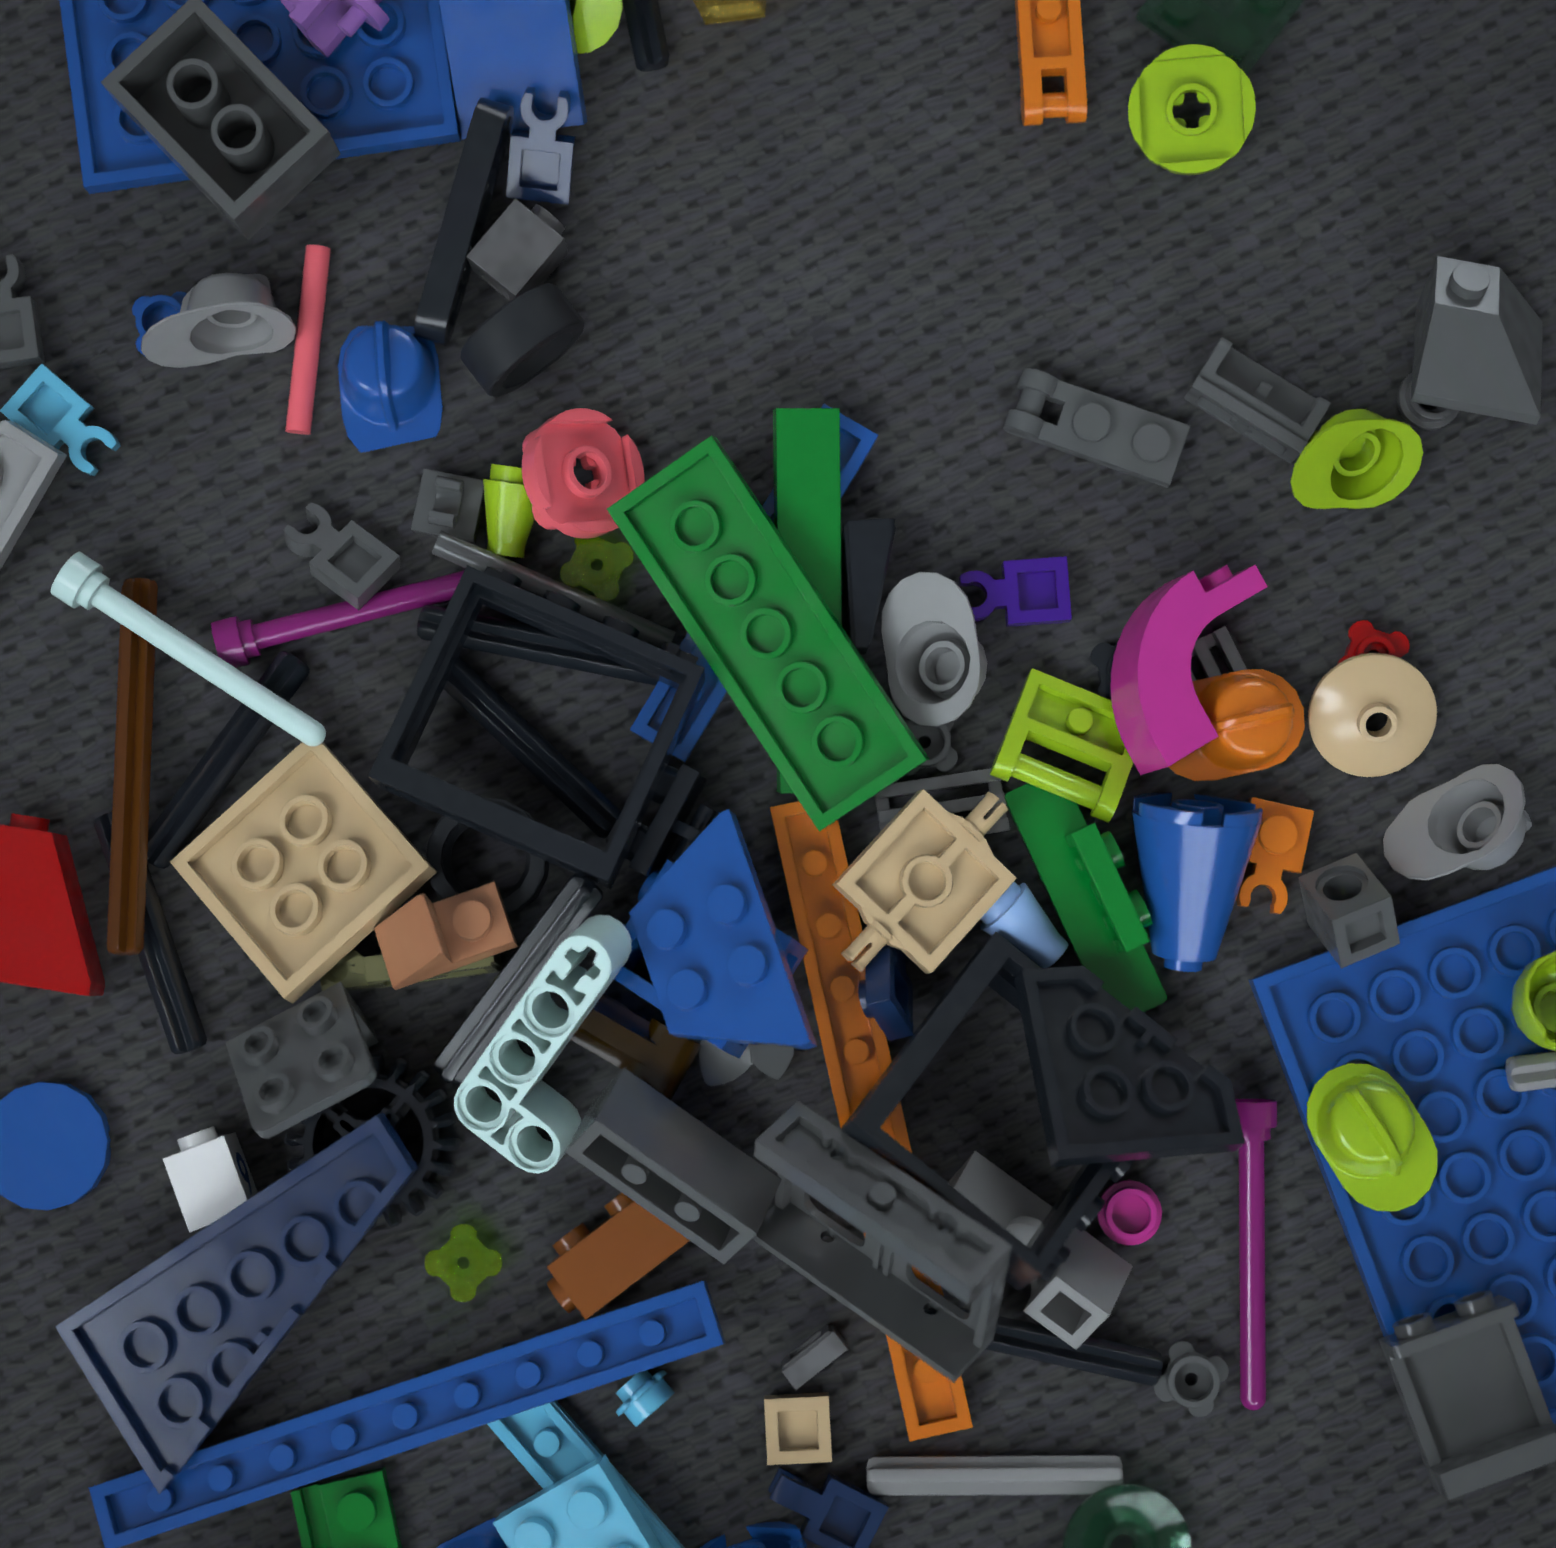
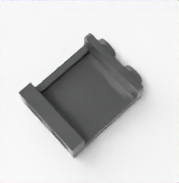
(1470, 1394)

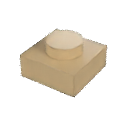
(797, 1428)

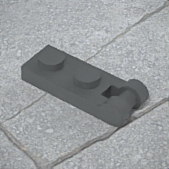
(1098, 428)

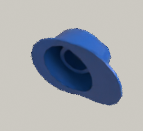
(389, 386)

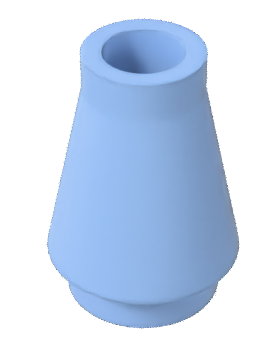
(1025, 925)

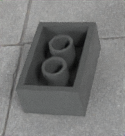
(221, 117)

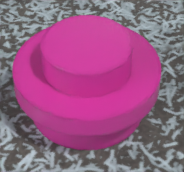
(1130, 1212)

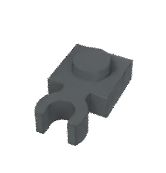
(19, 320)
(344, 561)

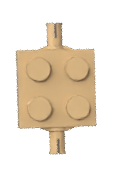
(924, 881)

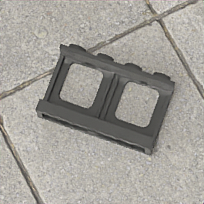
(902, 1229)

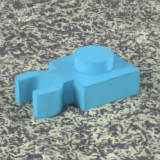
(57, 416)

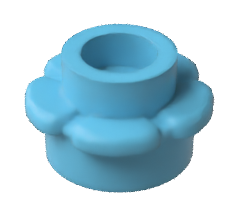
(643, 1396)

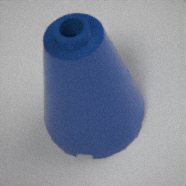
(1192, 870)

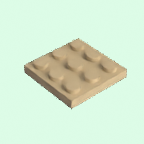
(302, 868)

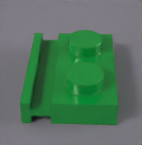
(347, 1512)

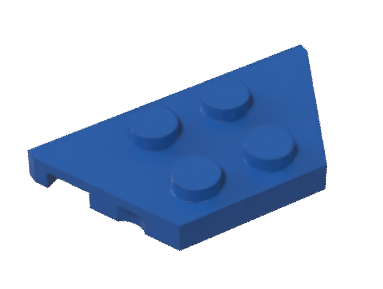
(718, 948)

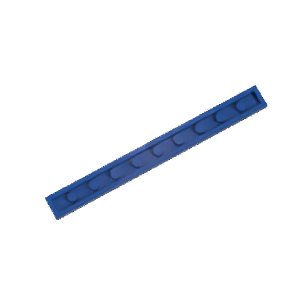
(412, 1414)

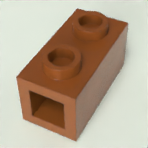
(611, 1257)

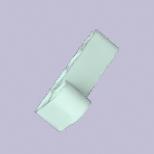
(547, 1030)

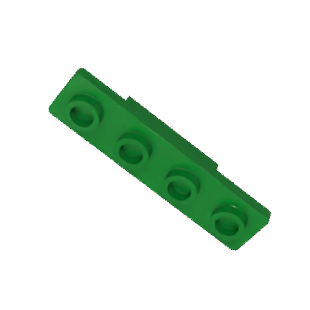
(1088, 894)

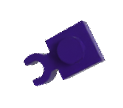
(1029, 592)

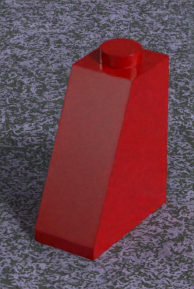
(43, 913)

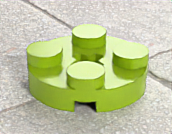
(1163, 86)

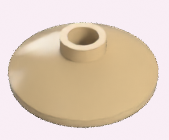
(1355, 692)

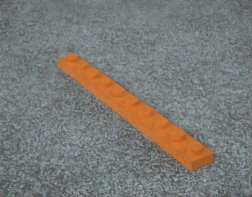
(855, 1060)

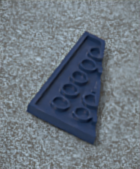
(206, 1316)

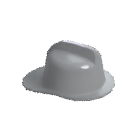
(218, 321)
(931, 649)
(1459, 824)

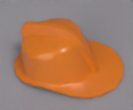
(1255, 722)

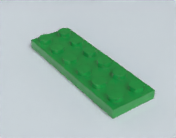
(767, 633)

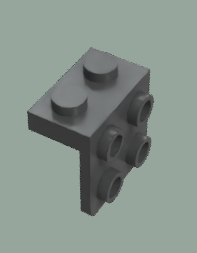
(303, 1060)

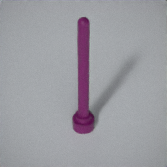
(241, 640)
(1256, 1120)

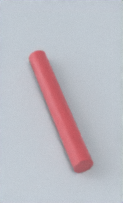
(308, 339)

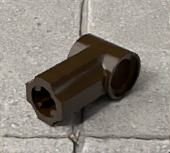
(637, 1045)

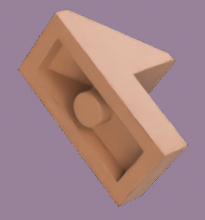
(444, 935)

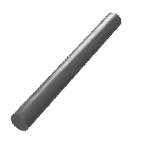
(465, 553)

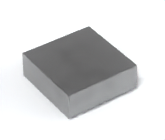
(813, 1355)

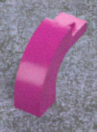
(1152, 665)

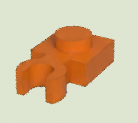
(1277, 848)

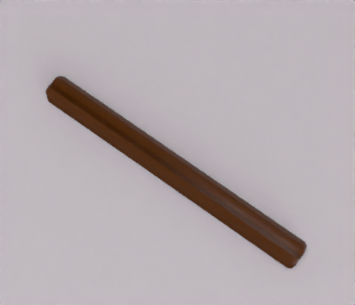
(131, 780)

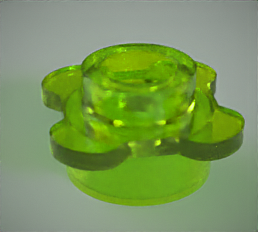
(602, 582)
(482, 1261)

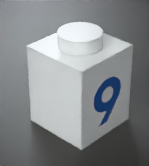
(209, 1176)

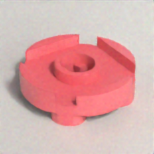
(550, 478)

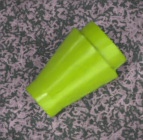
(507, 511)

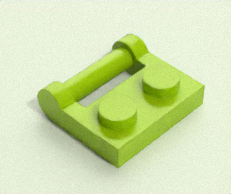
(1074, 726)

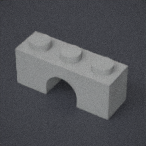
(1082, 1287)

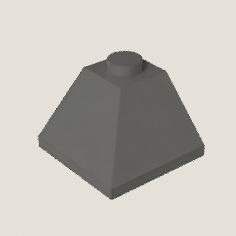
(1477, 344)

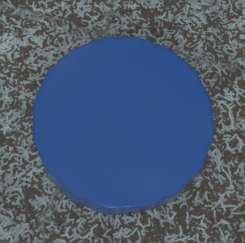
(51, 1145)

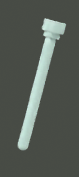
(84, 584)

